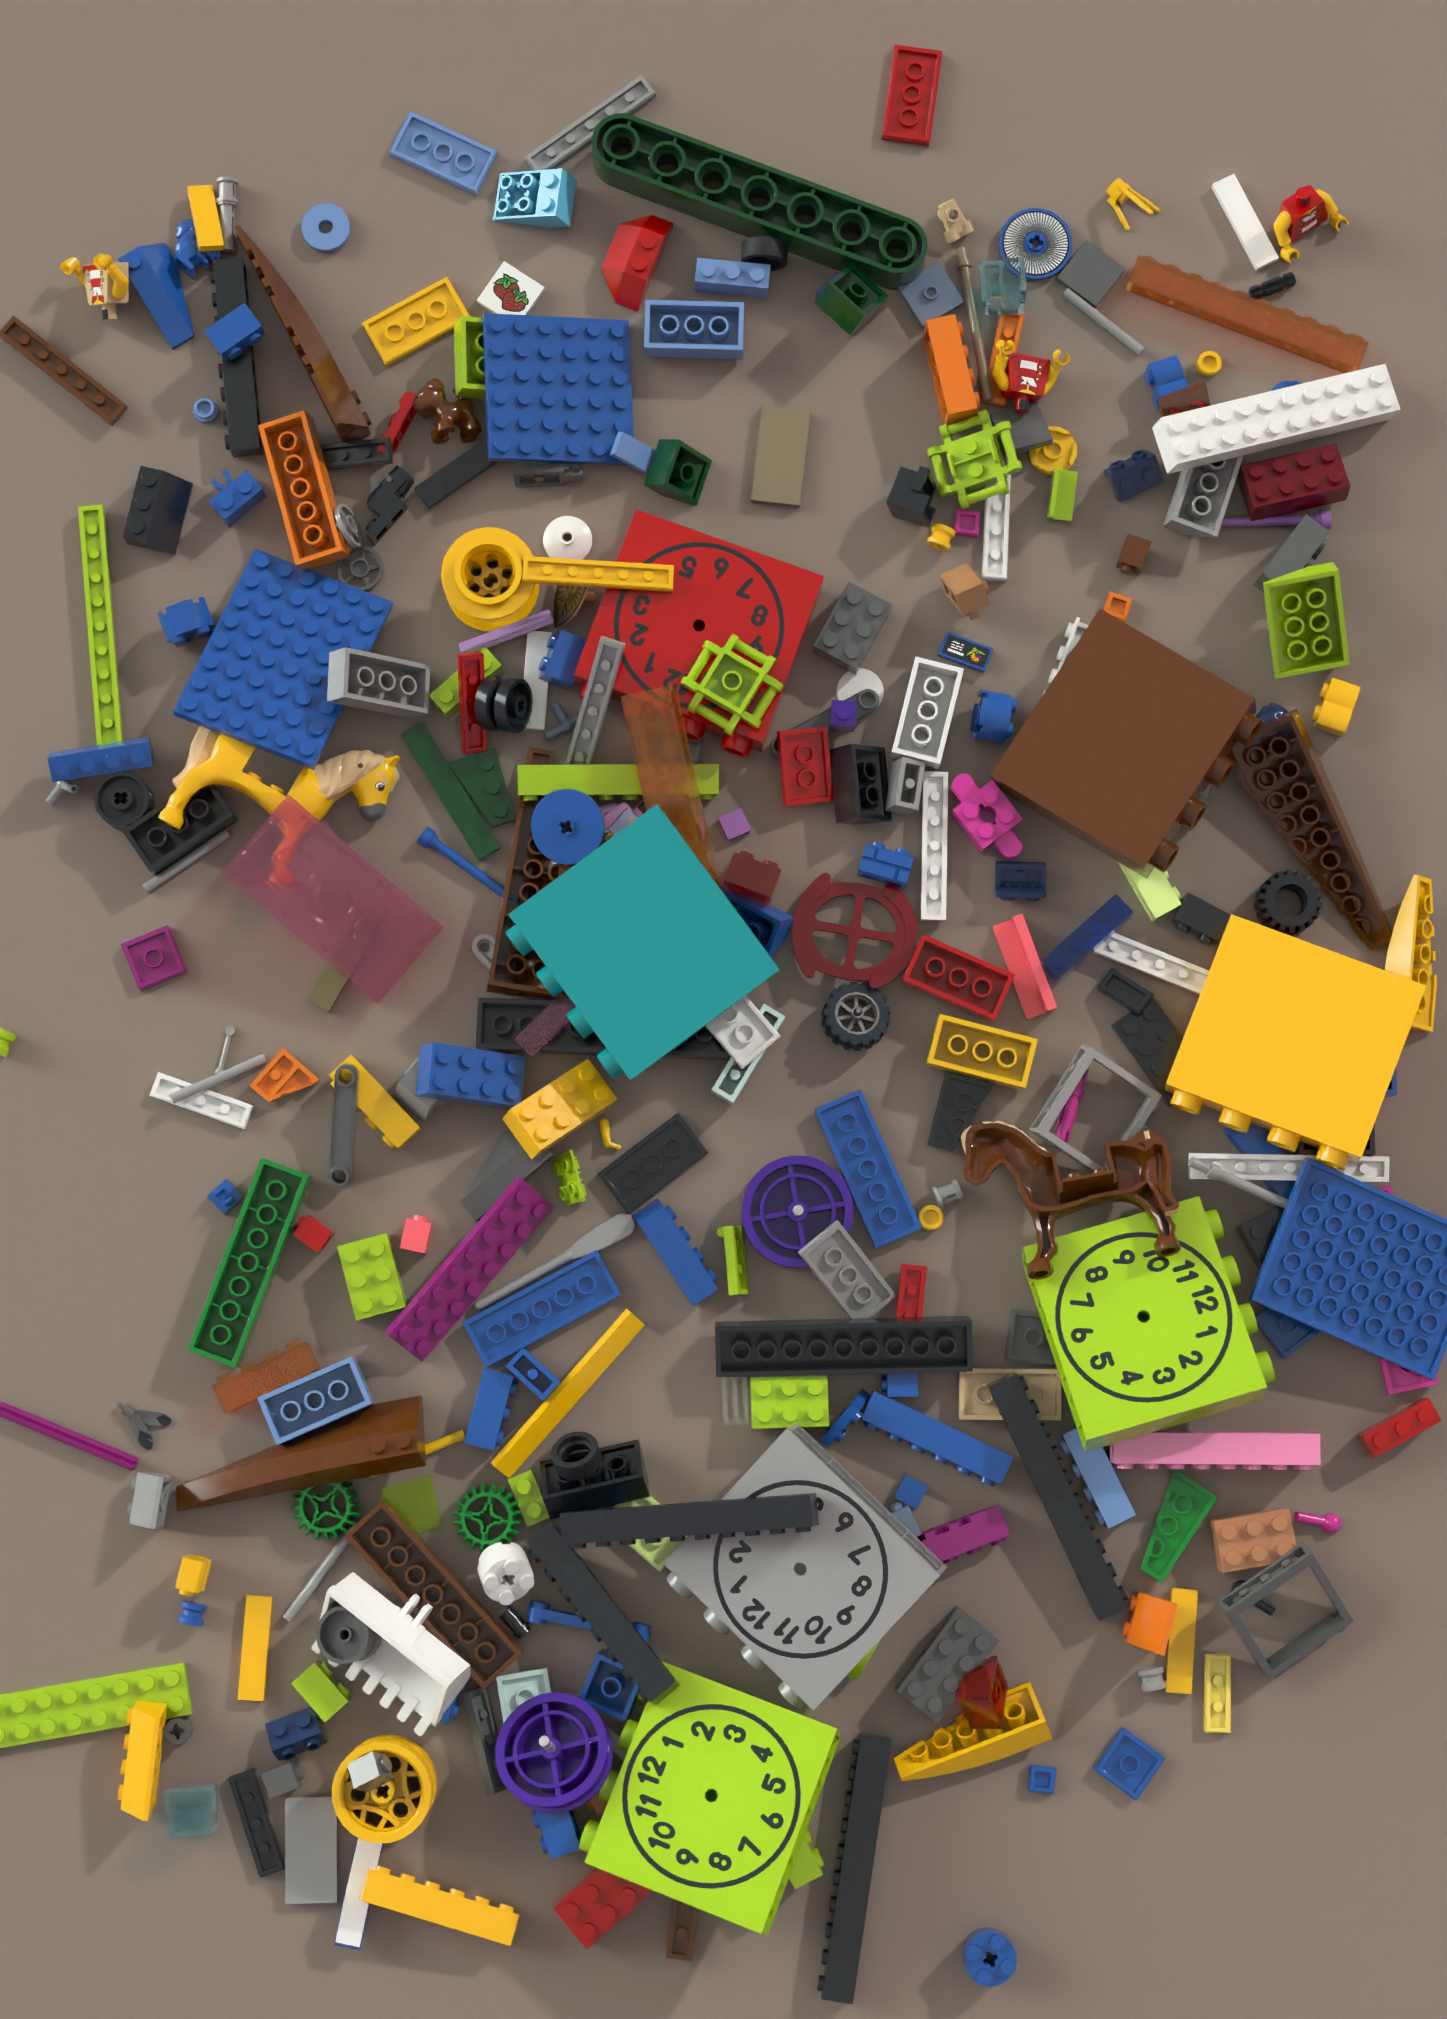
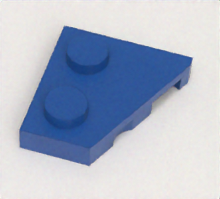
(849, 1415)

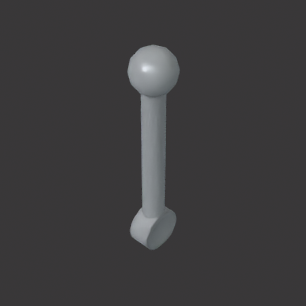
(230, 1031)

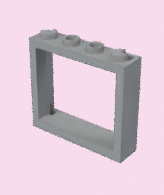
(1064, 1090)

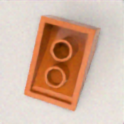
(1149, 1622)

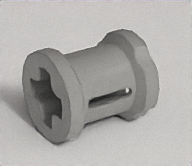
(947, 1194)

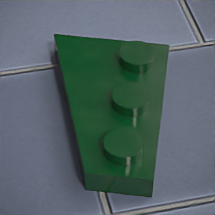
(486, 785)

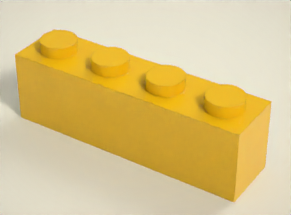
(380, 1108)

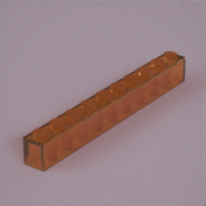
(1246, 315)

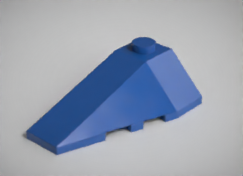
(160, 288)

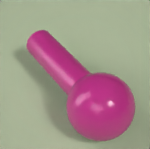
(1330, 1522)

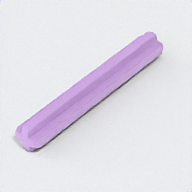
(506, 632)

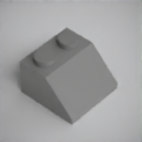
(149, 1499)

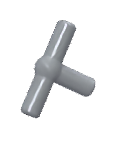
(60, 788)

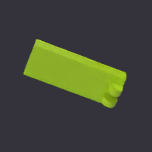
(735, 1259)

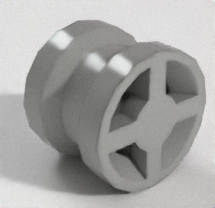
(1152, 1678)

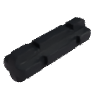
(1272, 286)

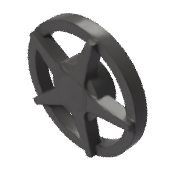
(360, 568)

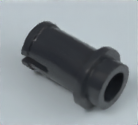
(515, 1622)

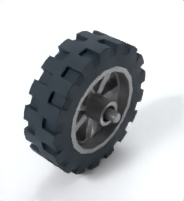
(856, 993)

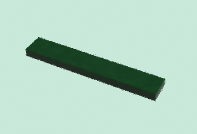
(450, 791)

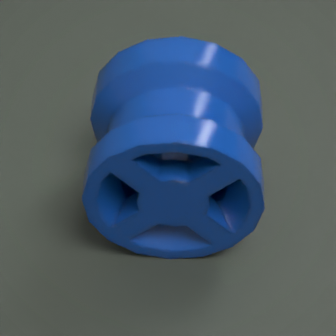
(192, 1613)

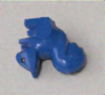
(186, 250)

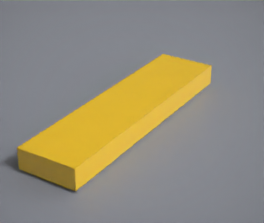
(1181, 1642)
(255, 1648)

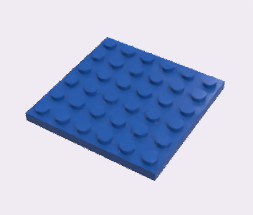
(556, 388)

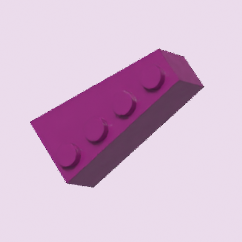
(966, 1534)

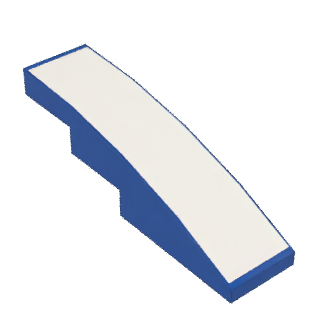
(355, 1912)

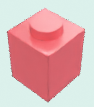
(416, 1234)

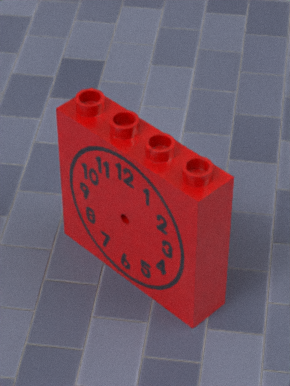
(714, 595)

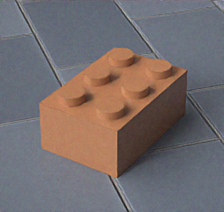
(1252, 1539)

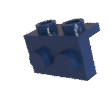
(1134, 474)
(1020, 880)
(295, 1734)

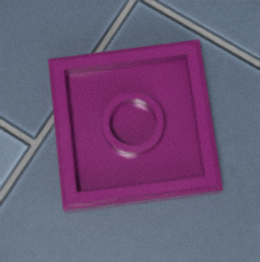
(154, 958)

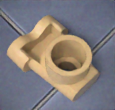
(954, 227)

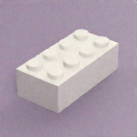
(927, 712)

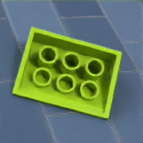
(1306, 621)

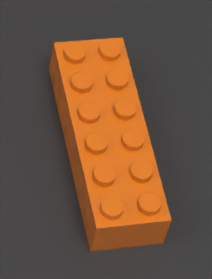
(303, 490)

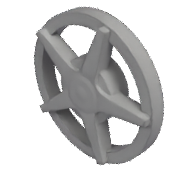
(348, 526)

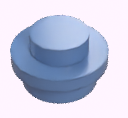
(205, 410)

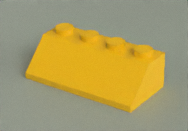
(143, 1758)

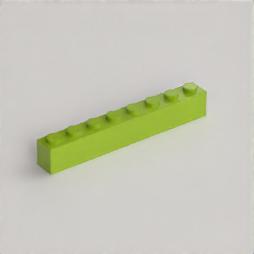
(600, 780)

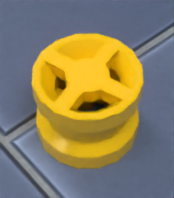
(940, 537)

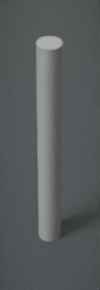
(1103, 321)
(186, 861)
(218, 1078)
(316, 1579)

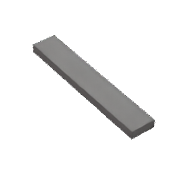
(580, 132)
(595, 702)

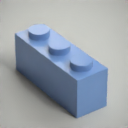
(732, 278)

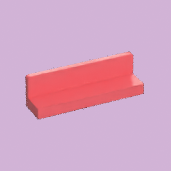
(1024, 962)

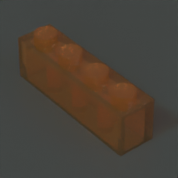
(265, 1376)

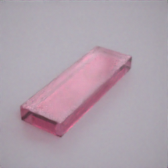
(545, 1025)

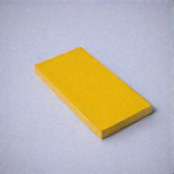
(415, 321)

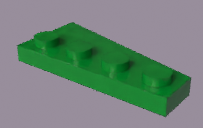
(1179, 1518)

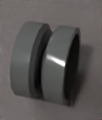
(345, 1637)

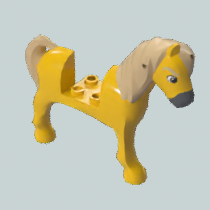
(222, 761)

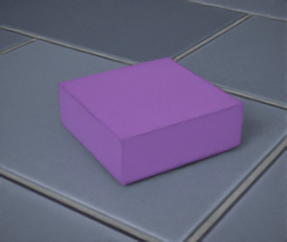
(734, 824)

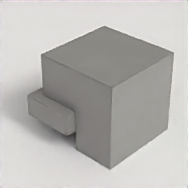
(406, 1095)

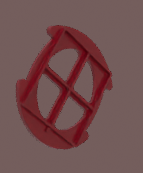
(805, 924)

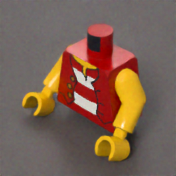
(1302, 214)
(1025, 376)

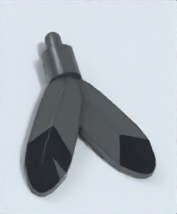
(139, 1421)

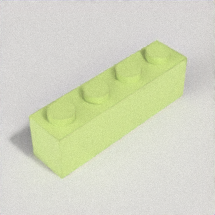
(1154, 892)

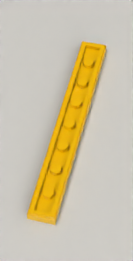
(567, 1393)

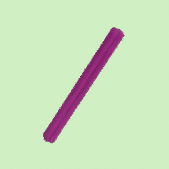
(68, 1436)

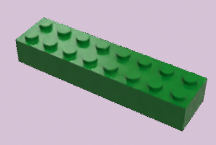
(249, 1263)

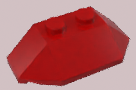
(635, 258)

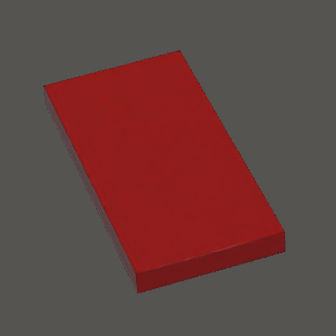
(911, 95)

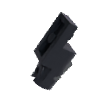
(386, 502)

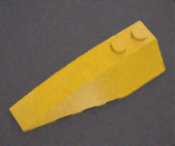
(1410, 948)
(965, 1748)

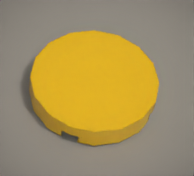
(1058, 455)

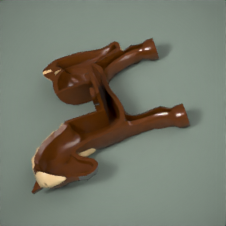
(1133, 1177)

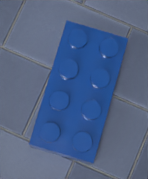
(470, 1076)

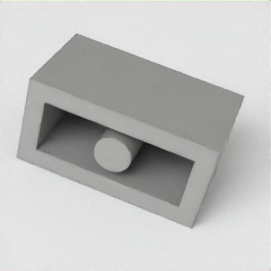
(905, 786)

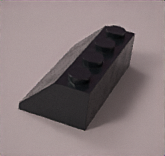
(617, 1480)

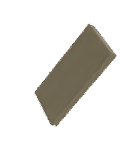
(780, 456)

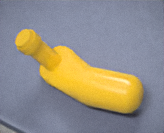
(605, 1134)

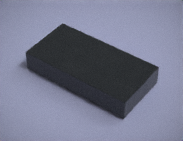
(1125, 992)

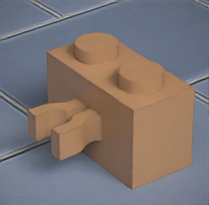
(965, 590)

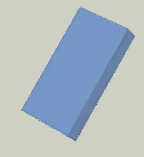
(632, 452)

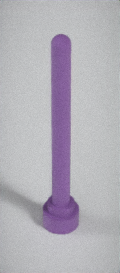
(1323, 517)

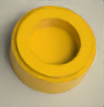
(1208, 364)
(930, 1217)

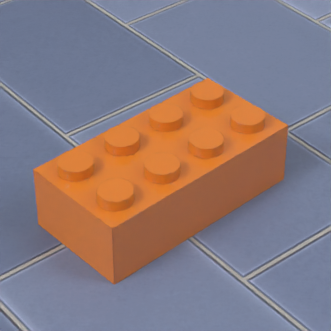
(950, 369)

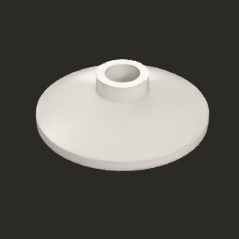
(576, 548)

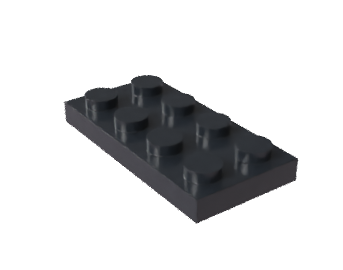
(1152, 1044)

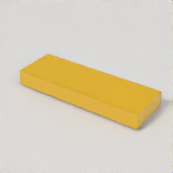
(205, 218)

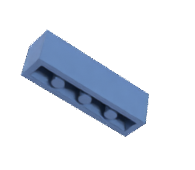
(1099, 1480)

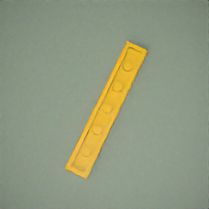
(597, 573)

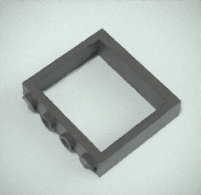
(1266, 1582)

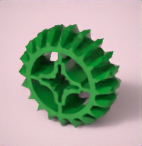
(336, 1513)
(465, 1514)

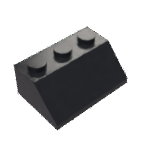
(157, 510)
(859, 784)

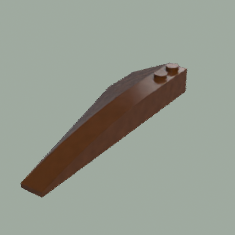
(357, 1446)

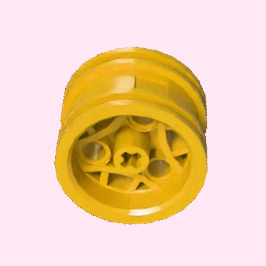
(381, 1802)

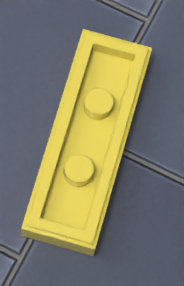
(1217, 1693)

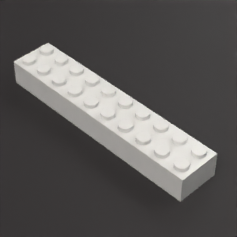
(1275, 418)

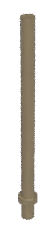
(964, 266)

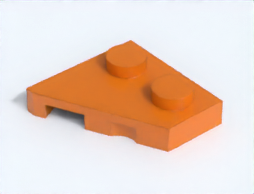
(283, 1077)

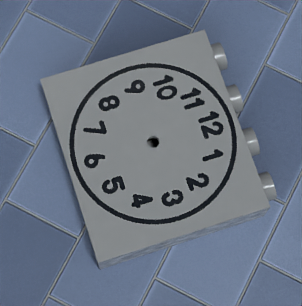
(813, 1597)

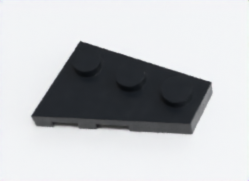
(956, 1106)

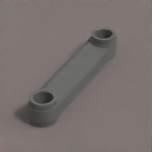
(823, 718)
(343, 1125)

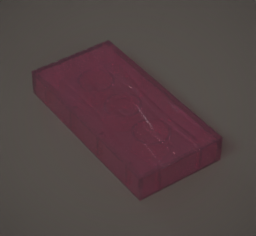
(332, 899)

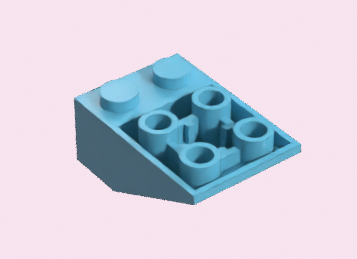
(536, 198)

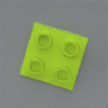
(566, 1169)

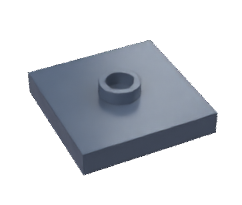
(931, 294)

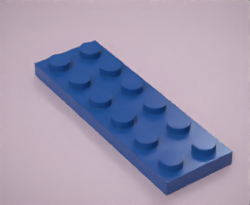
(867, 1168)
(541, 1308)

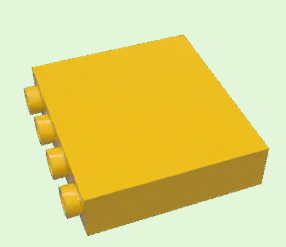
(1293, 1042)

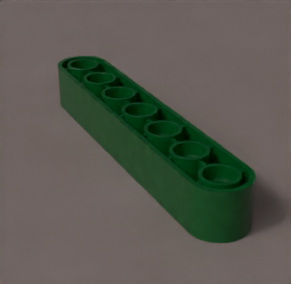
(749, 179)

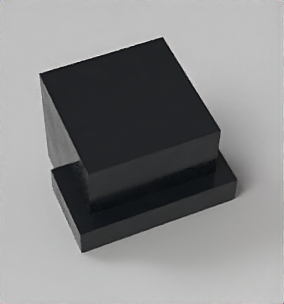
(912, 496)

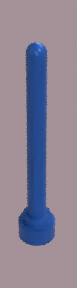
(430, 839)

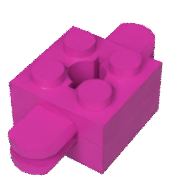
(986, 816)

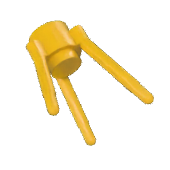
(1121, 192)

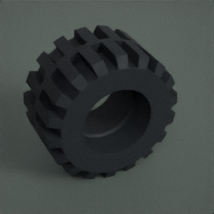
(1305, 891)

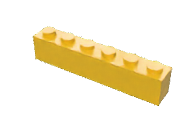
(439, 1907)

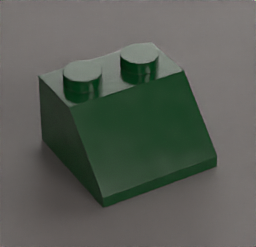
(851, 299)
(677, 471)

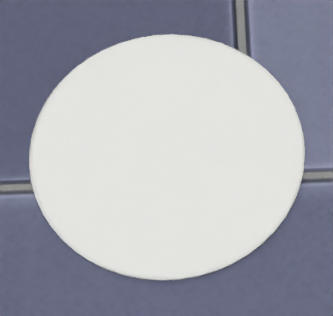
(864, 679)

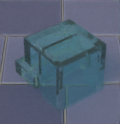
(1003, 286)
(191, 1810)

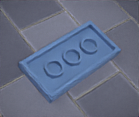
(443, 153)

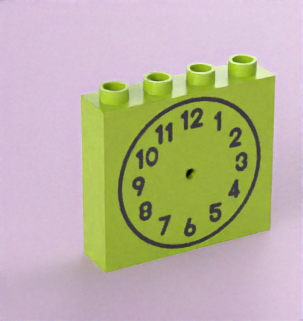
(1144, 1333)
(712, 1800)

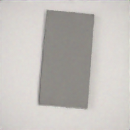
(847, 1272)
(311, 1850)

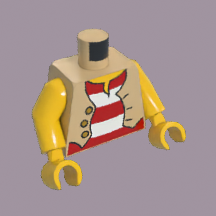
(104, 282)

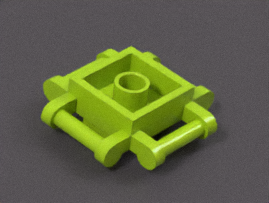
(975, 459)
(731, 683)

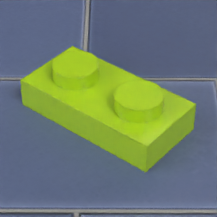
(529, 1497)

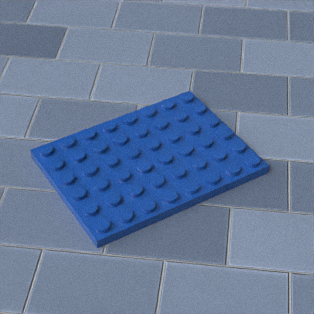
(270, 658)
(1360, 1268)

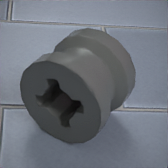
(183, 1729)

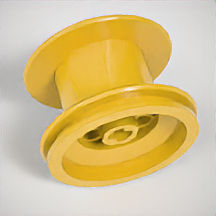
(476, 551)

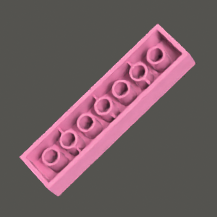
(1218, 1448)

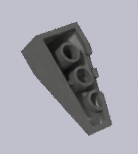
(498, 1172)

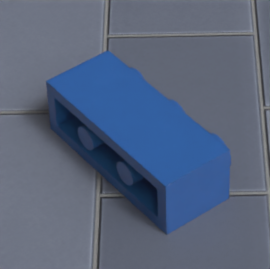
(490, 1409)

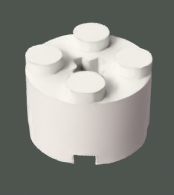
(505, 1572)

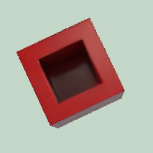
(312, 1233)

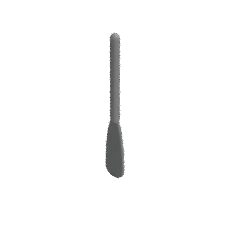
(599, 1238)

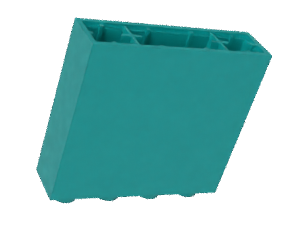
(641, 944)

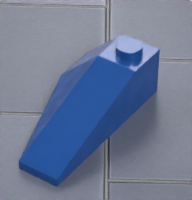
(764, 920)

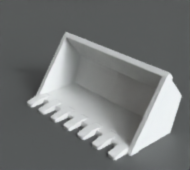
(408, 1660)

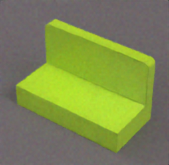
(1062, 495)

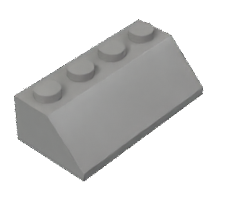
(1202, 498)

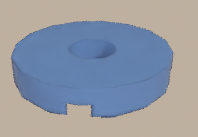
(323, 214)

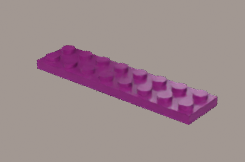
(469, 1269)

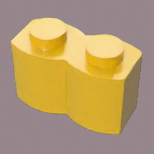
(1336, 706)
(193, 1575)

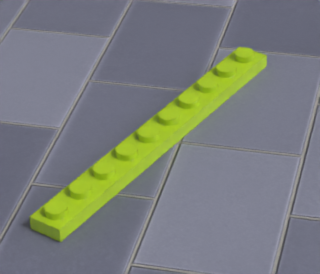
(100, 624)

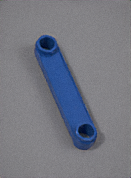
(540, 1613)

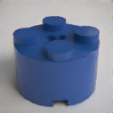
(186, 621)
(992, 717)
(1003, 1952)

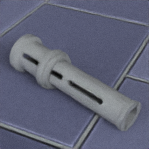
(227, 203)

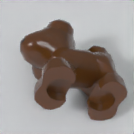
(432, 402)

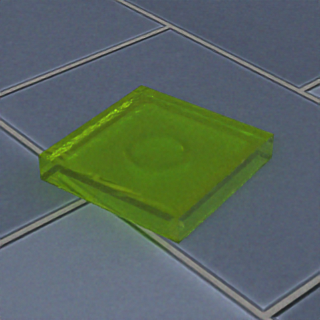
(415, 1503)

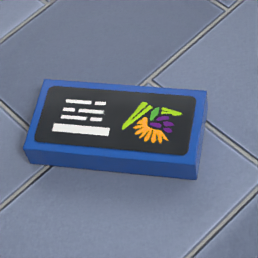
(965, 652)

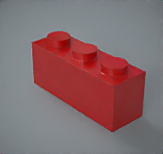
(1398, 1427)

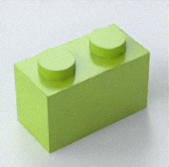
(322, 1690)

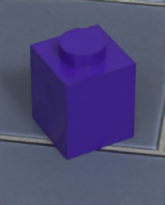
(842, 715)

